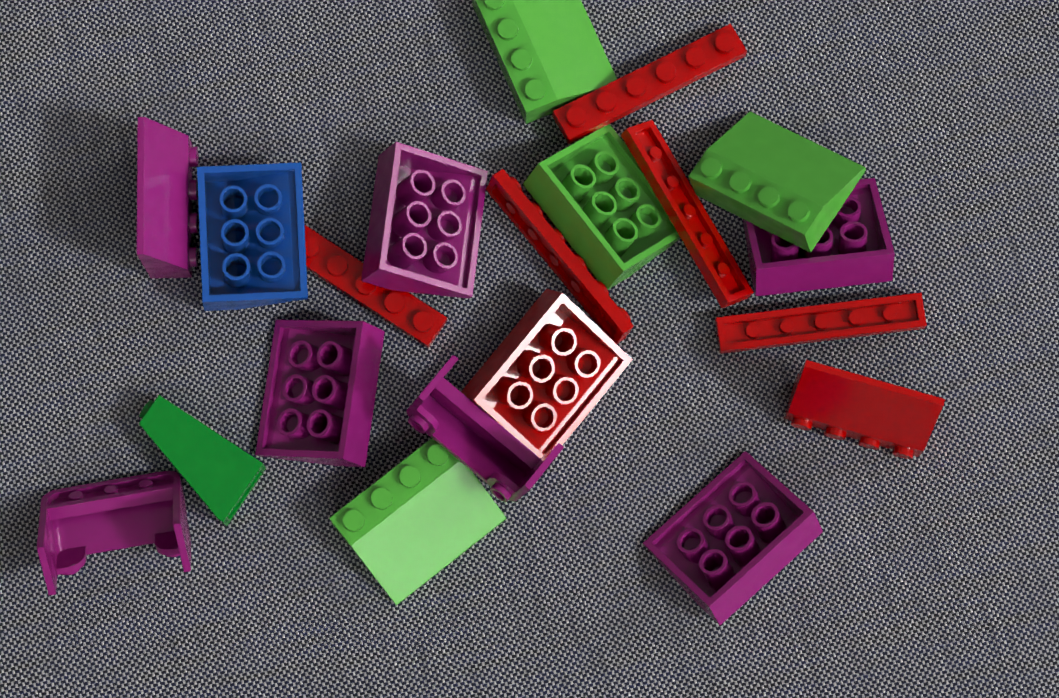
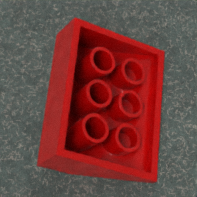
(547, 373)
(862, 409)

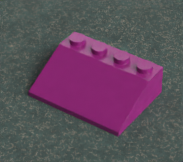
(165, 200)
(424, 223)
(849, 253)
(320, 392)
(733, 537)

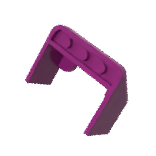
(477, 438)
(111, 518)

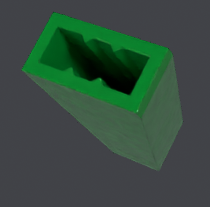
(207, 461)

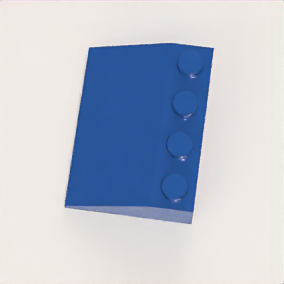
(251, 235)

